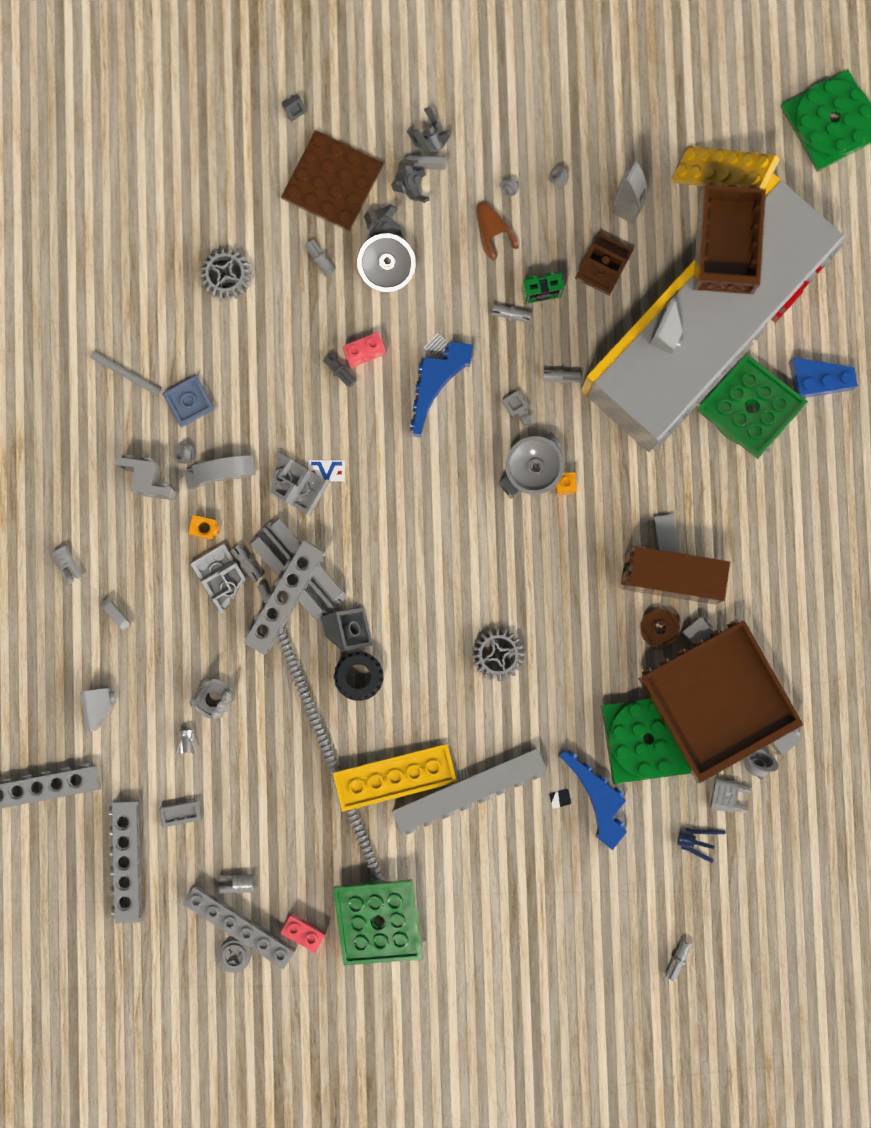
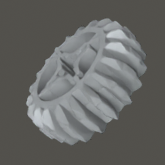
(228, 267)
(492, 638)

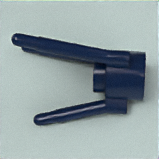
(687, 840)

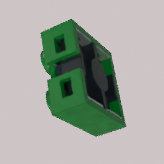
(543, 288)

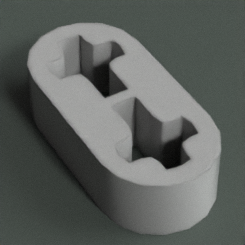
(117, 616)

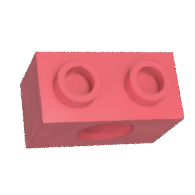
(364, 350)
(303, 932)

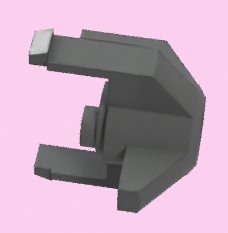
(433, 137)
(408, 180)
(380, 221)

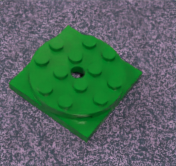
(820, 137)
(755, 386)
(628, 754)
(364, 939)

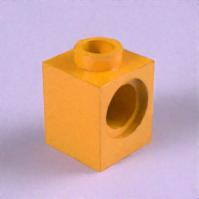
(567, 484)
(196, 524)

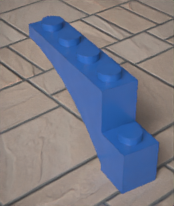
(434, 377)
(604, 800)

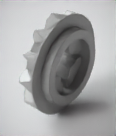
(232, 965)

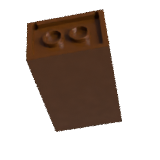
(729, 238)
(675, 575)

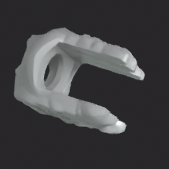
(199, 702)

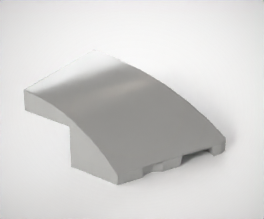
(297, 484)
(218, 575)

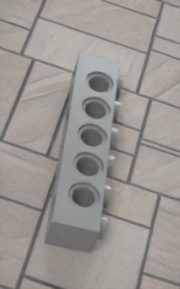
(253, 636)
(89, 783)
(133, 913)
(239, 926)

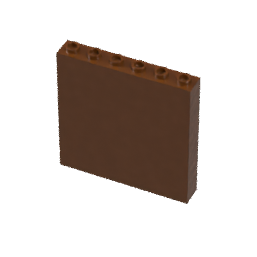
(720, 700)

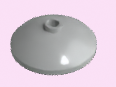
(380, 274)
(525, 456)

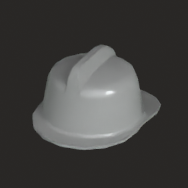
(761, 763)

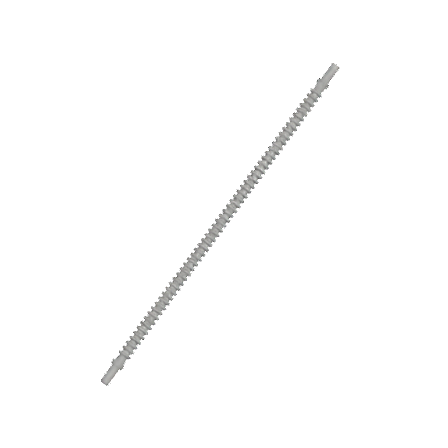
(321, 736)

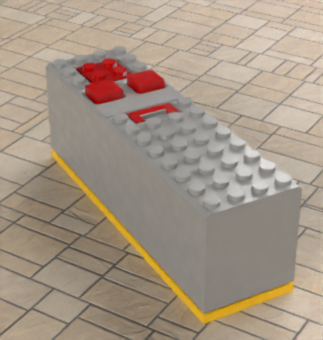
(657, 390)

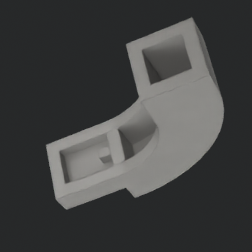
(219, 470)

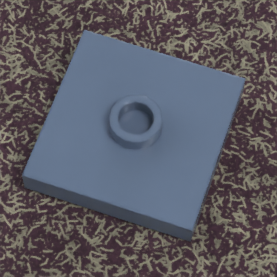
(188, 401)

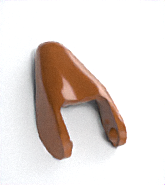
(490, 225)

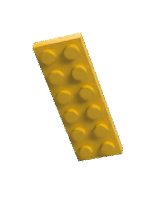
(724, 167)
(394, 777)

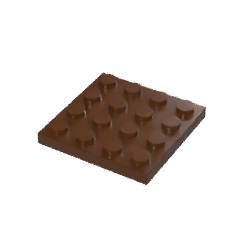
(332, 180)

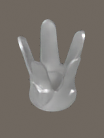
(186, 737)

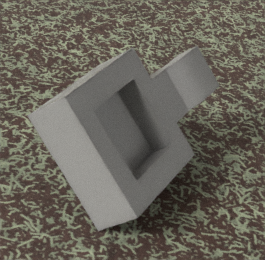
(516, 406)

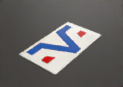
(328, 469)

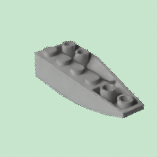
(631, 194)

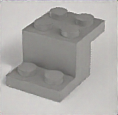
(145, 477)

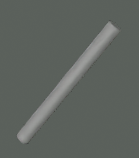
(125, 373)

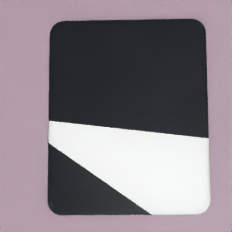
(560, 798)

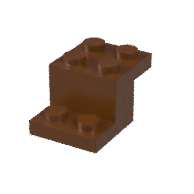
(604, 263)

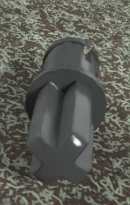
(339, 370)

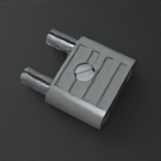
(725, 795)

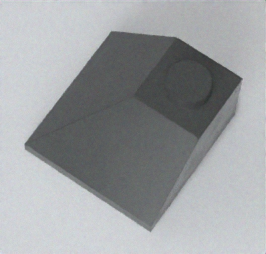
(347, 629)

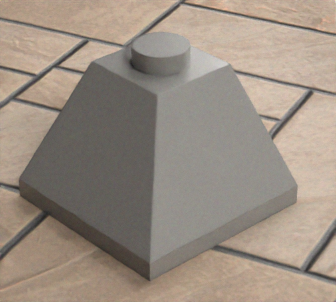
(669, 330)
(97, 706)

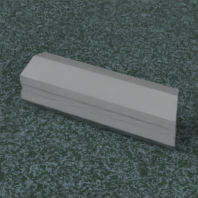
(276, 546)

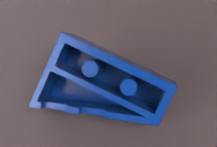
(821, 378)

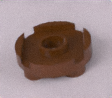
(662, 617)

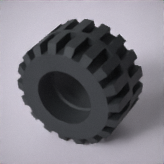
(343, 667)

